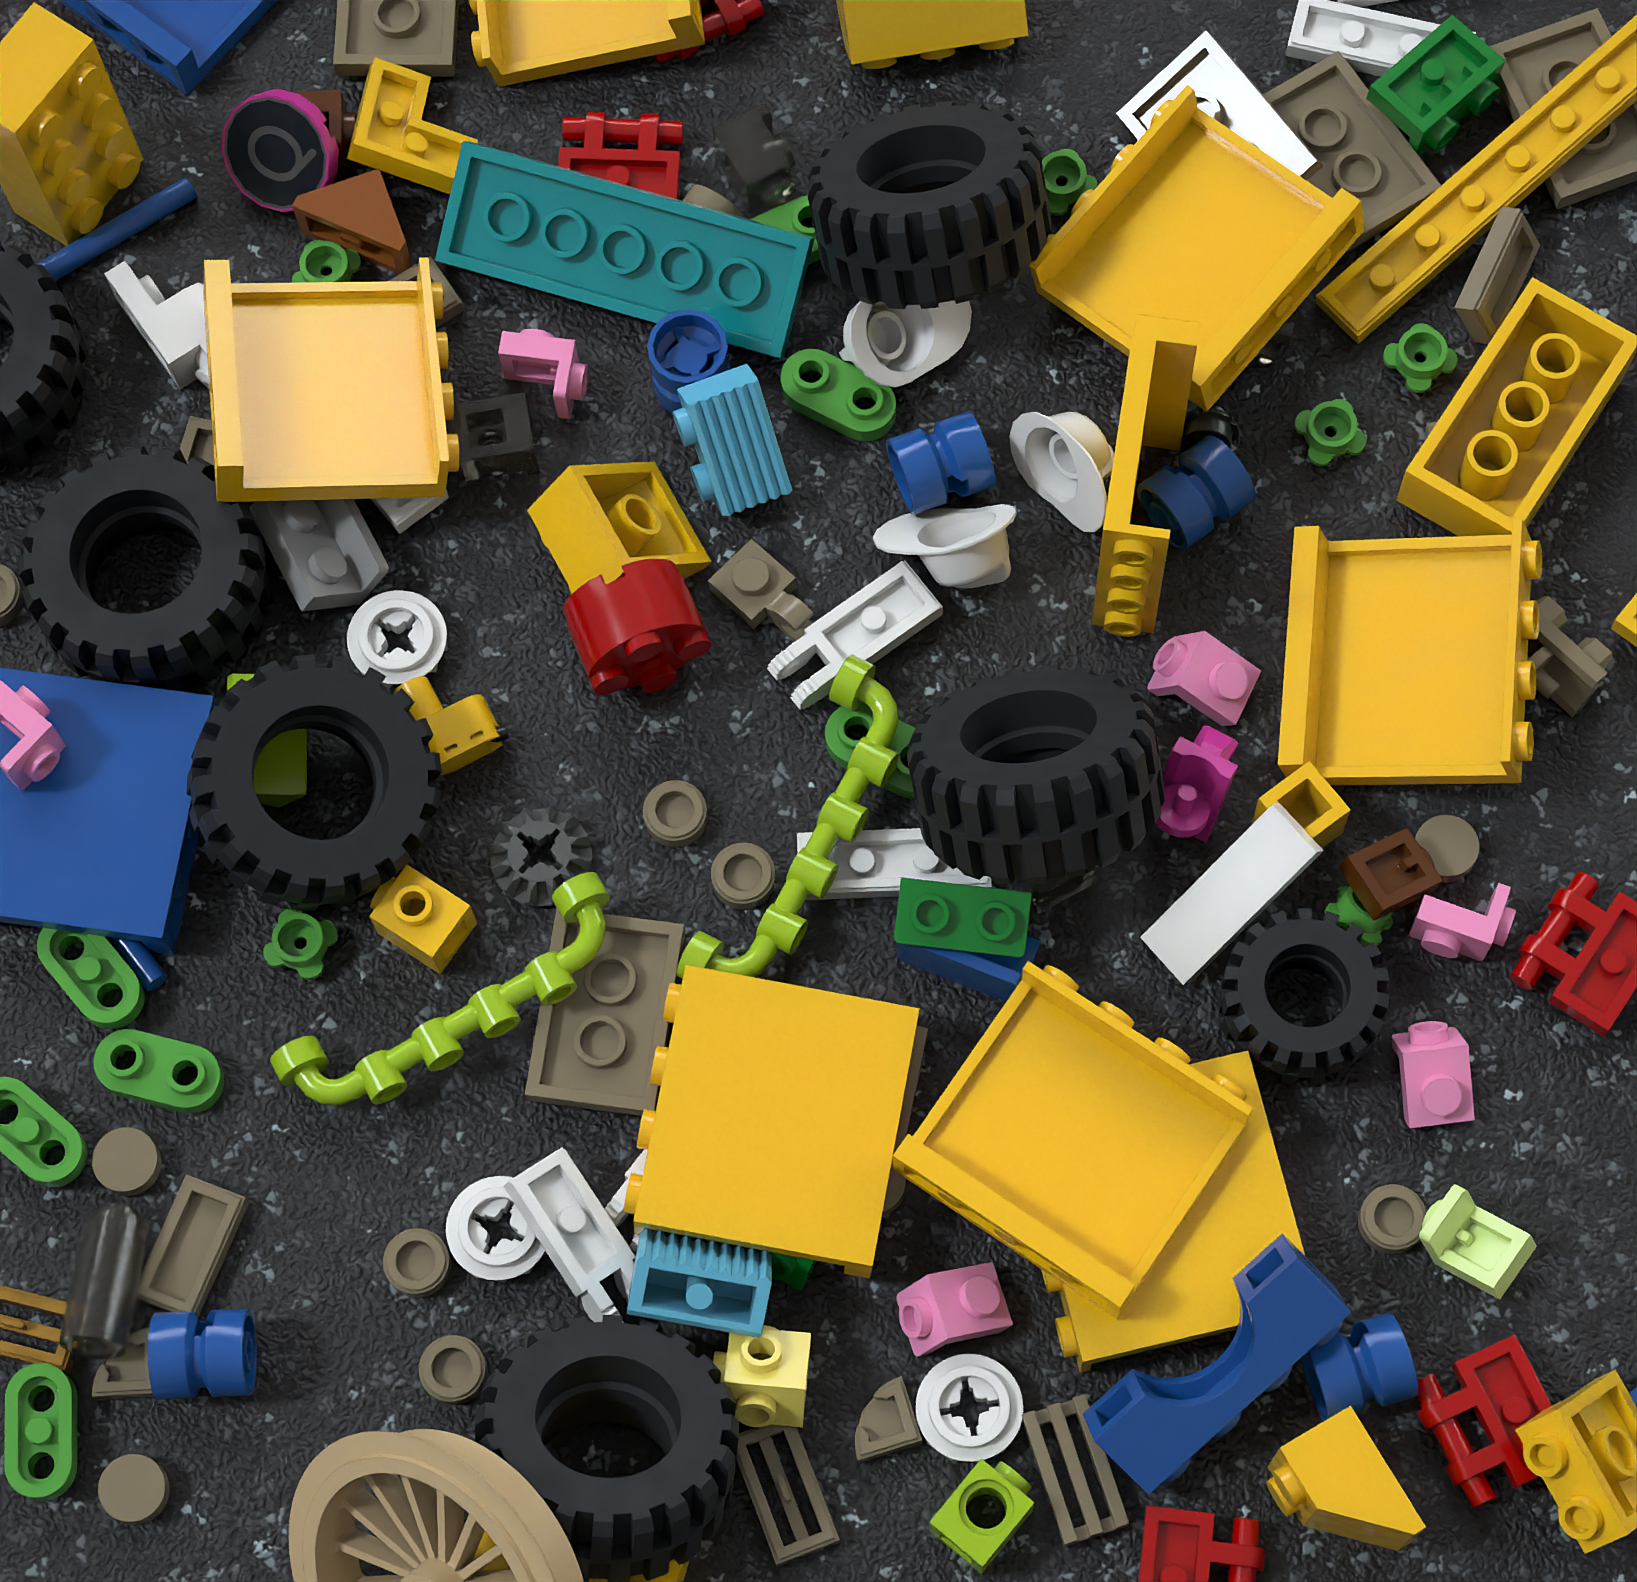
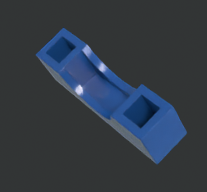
(1159, 1422)

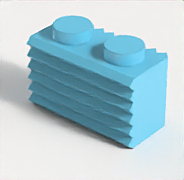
(732, 440)
(700, 1283)

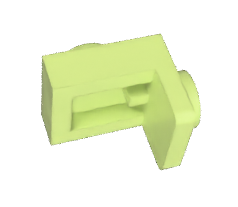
(1474, 1242)

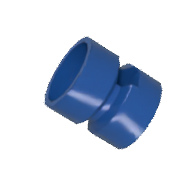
(685, 350)
(941, 462)
(1204, 487)
(201, 1354)
(1361, 1367)

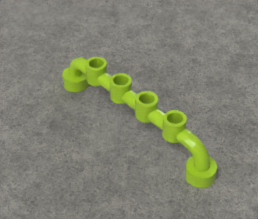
(839, 817)
(490, 1008)

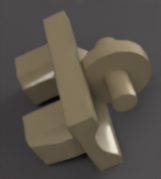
(1563, 669)

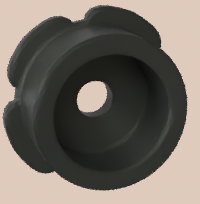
(1213, 422)

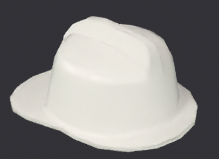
(901, 343)
(1065, 463)
(955, 544)

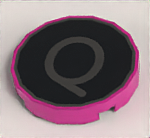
(278, 148)

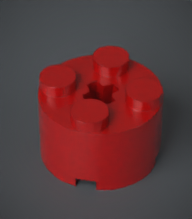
(636, 627)

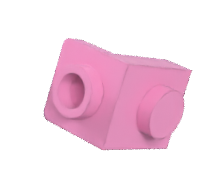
(548, 360)
(1204, 676)
(39, 741)
(1456, 930)
(1434, 1074)
(953, 1307)

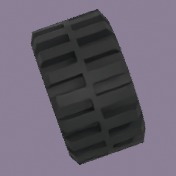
(1314, 947)

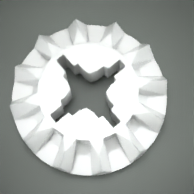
(397, 612)
(470, 1241)
(989, 1383)

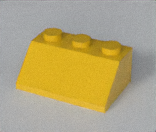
(889, 29)

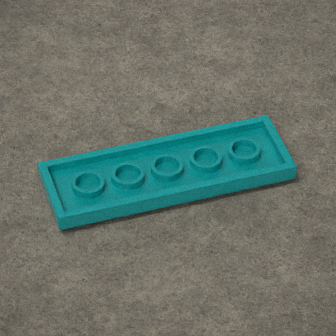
(622, 247)

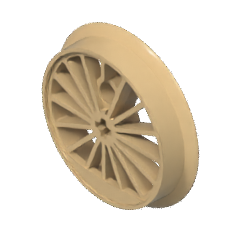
(417, 1528)

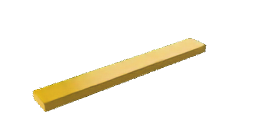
(1474, 195)

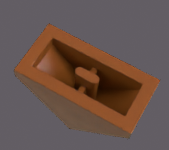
(356, 217)

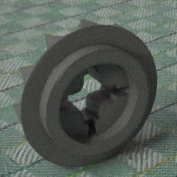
(509, 856)

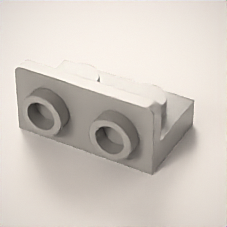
(322, 550)

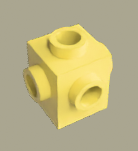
(767, 1376)

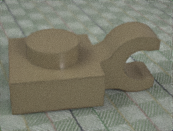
(761, 588)

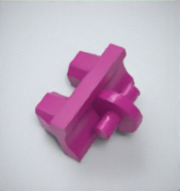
(1197, 784)

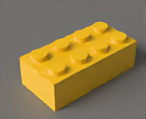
(60, 127)
(1518, 415)

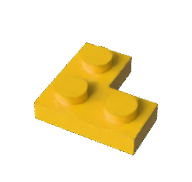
(395, 138)

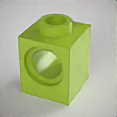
(977, 1544)

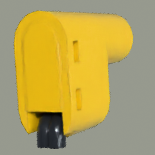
(460, 730)

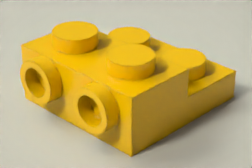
(1588, 1460)

